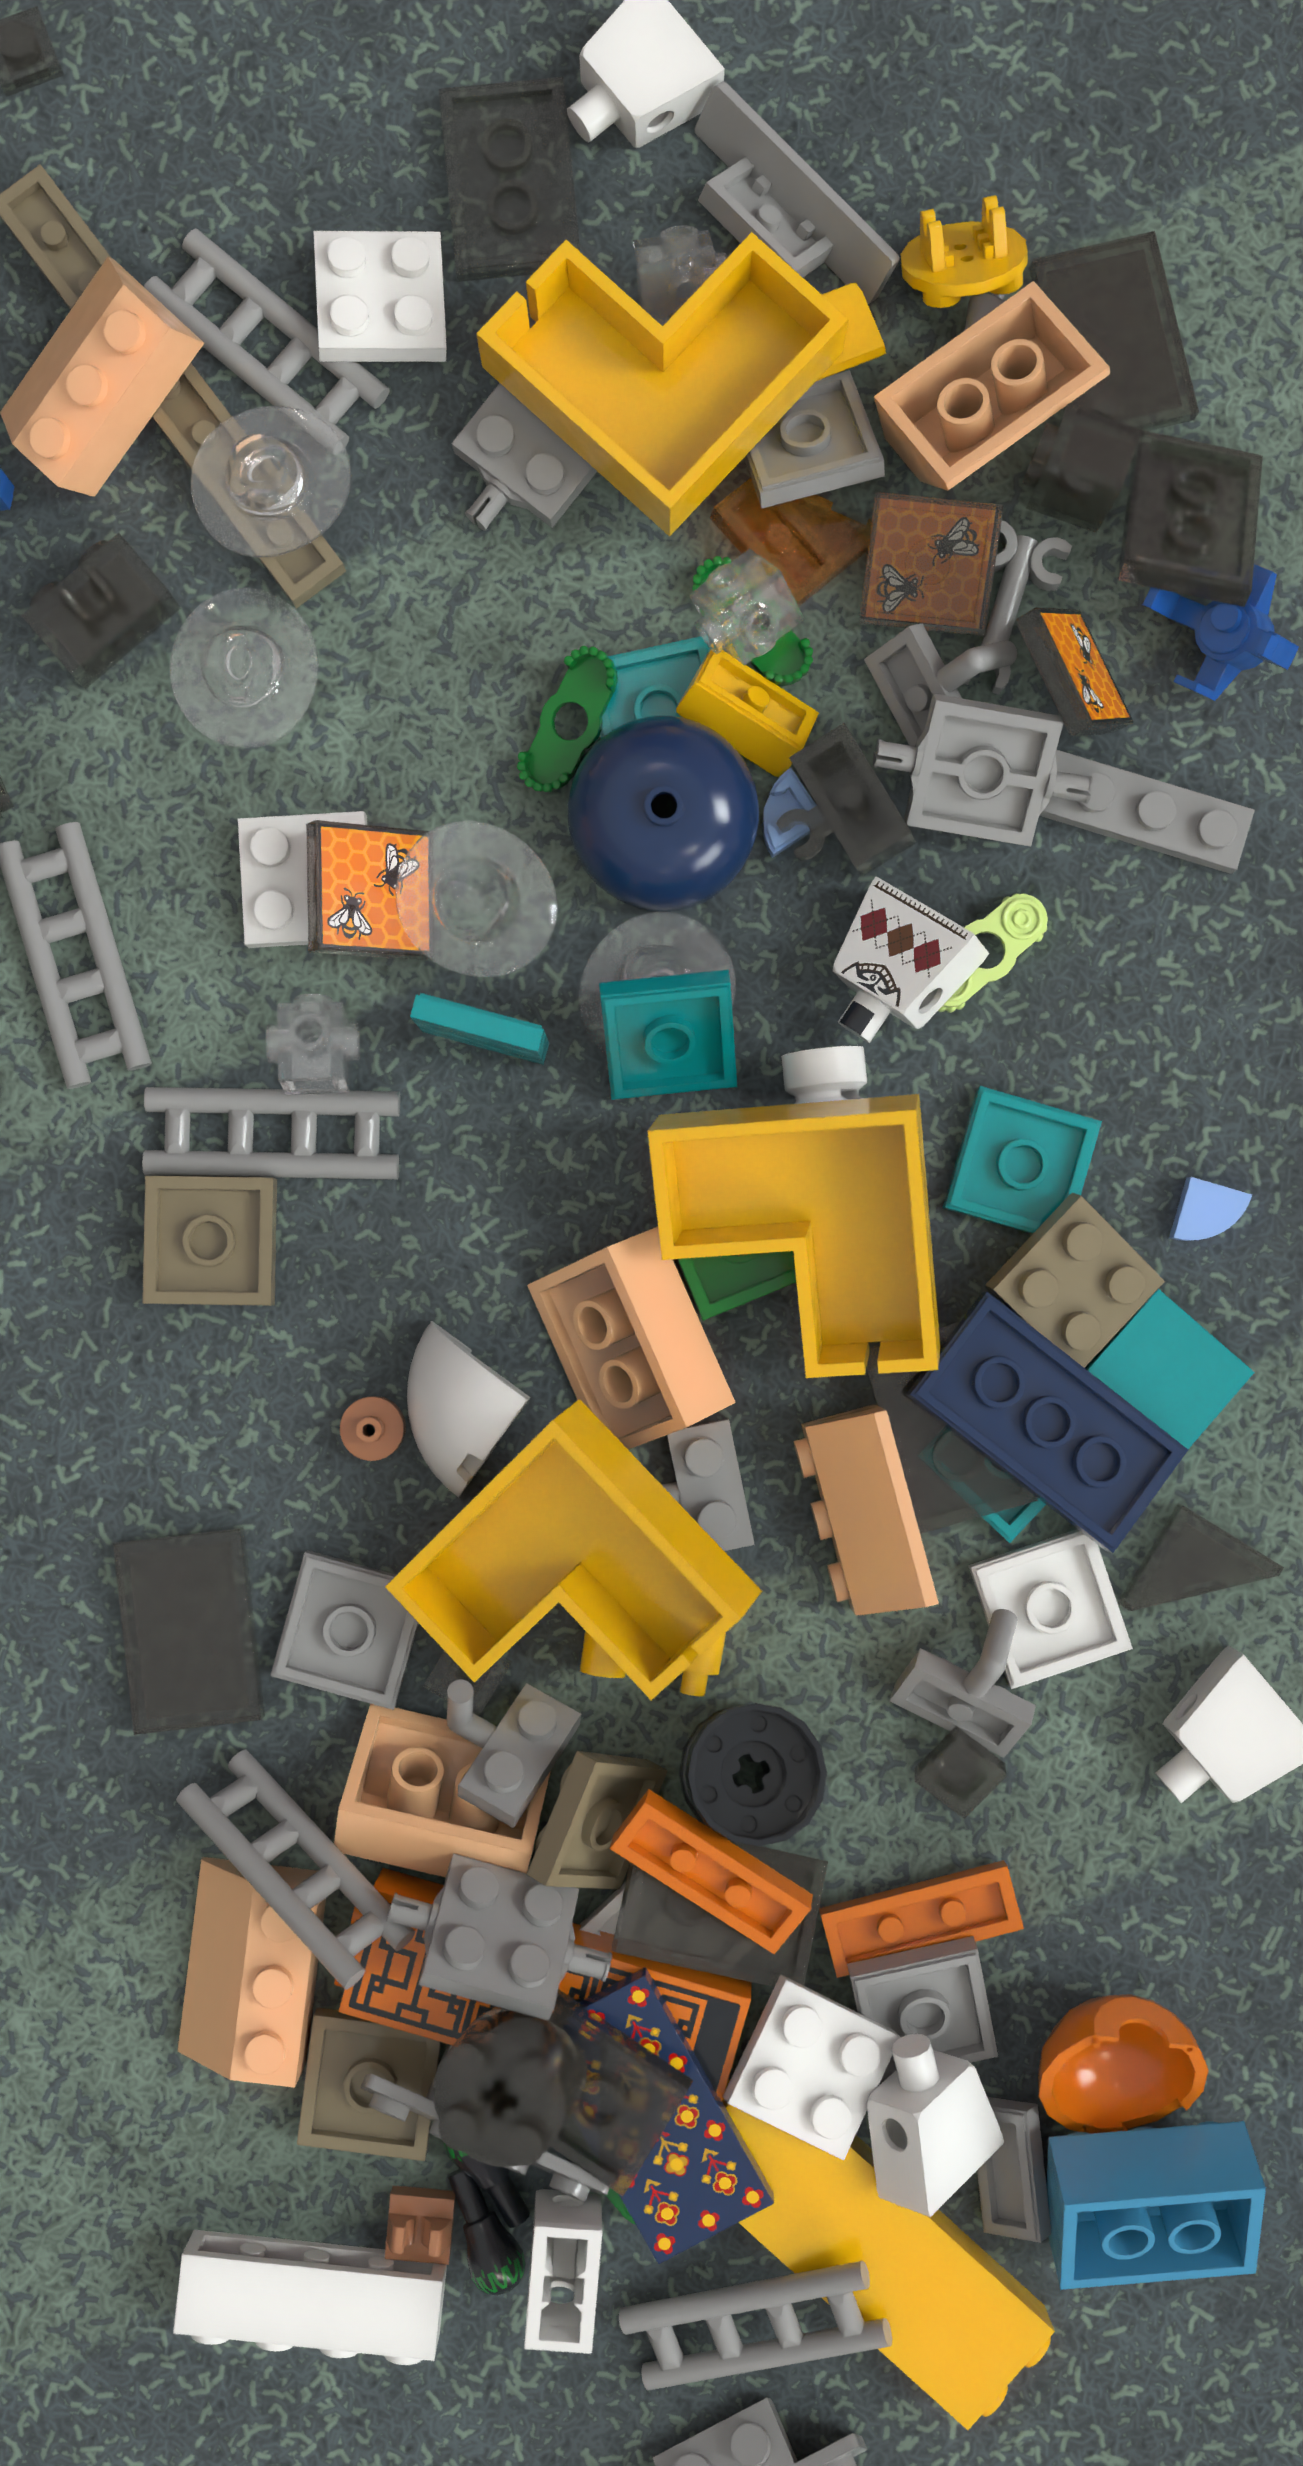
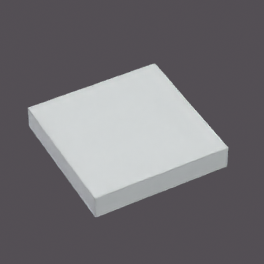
(1060, 1606)

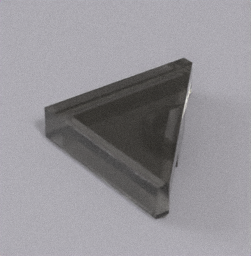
(1193, 1560)

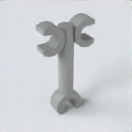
(1021, 560)

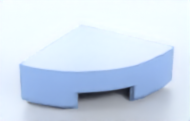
(784, 796)
(1207, 1210)

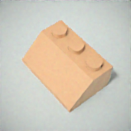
(98, 381)
(987, 388)
(632, 1341)
(866, 1512)
(406, 1802)
(247, 1981)

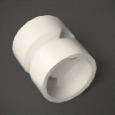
(825, 1073)

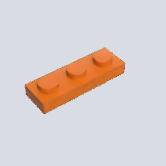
(711, 1871)
(922, 1914)

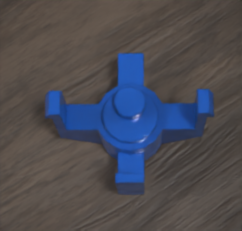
(1227, 634)

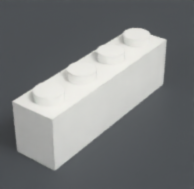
(308, 2297)

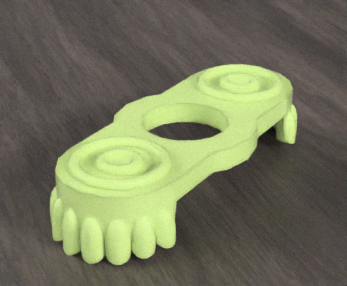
(1017, 924)

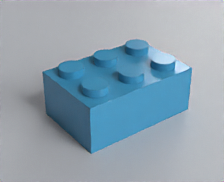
(1154, 2204)

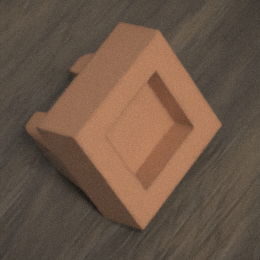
(420, 2225)

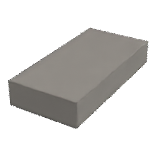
(1014, 2176)

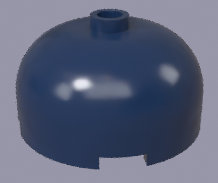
(656, 859)

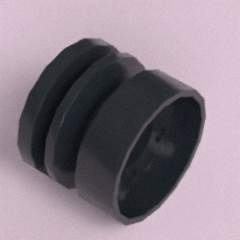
(786, 1789)

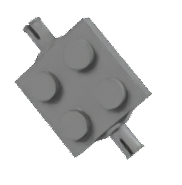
(519, 462)
(983, 770)
(499, 1937)

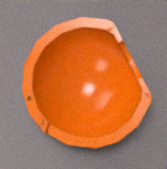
(1119, 2065)

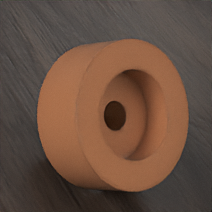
(388, 1426)

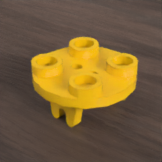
(964, 257)

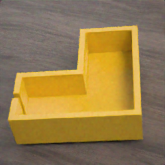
(672, 402)
(833, 1187)
(583, 1530)

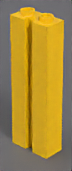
(951, 2308)

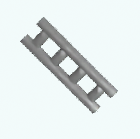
(256, 304)
(57, 992)
(243, 1162)
(294, 1904)
(776, 2297)

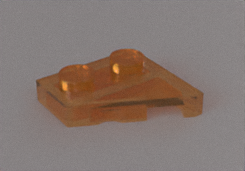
(796, 536)

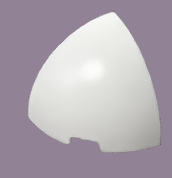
(457, 1407)

